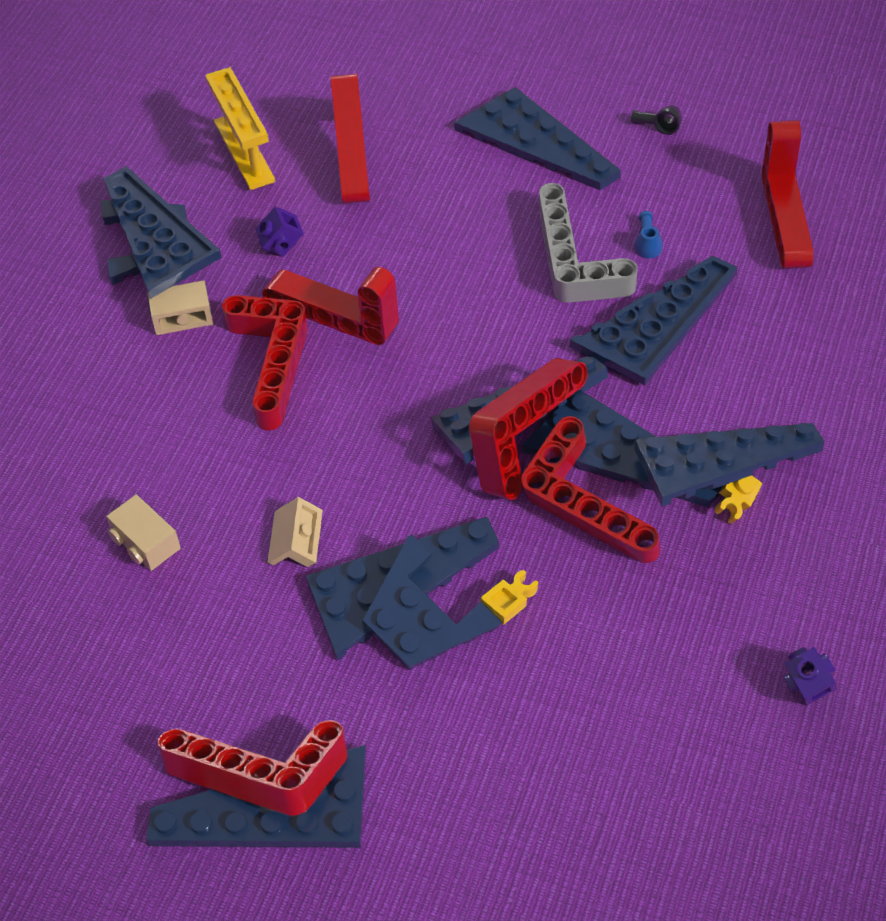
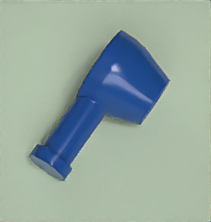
(649, 241)

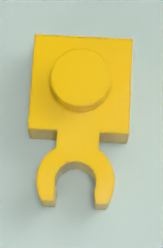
(738, 496)
(507, 599)

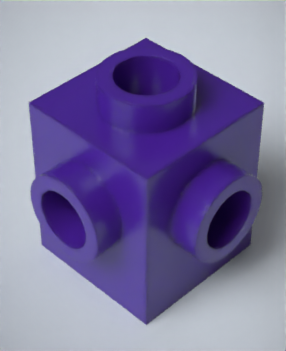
(279, 231)
(809, 686)

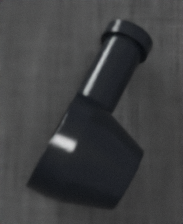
(663, 122)

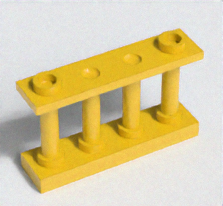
(240, 128)

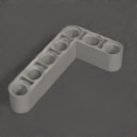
(572, 279)

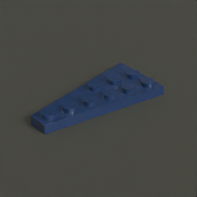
(535, 135)
(160, 237)
(654, 325)
(454, 423)
(608, 444)
(717, 458)
(349, 588)
(227, 821)

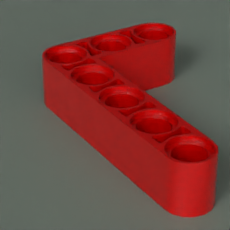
(350, 138)
(783, 194)
(366, 316)
(287, 327)
(498, 422)
(581, 500)
(256, 778)

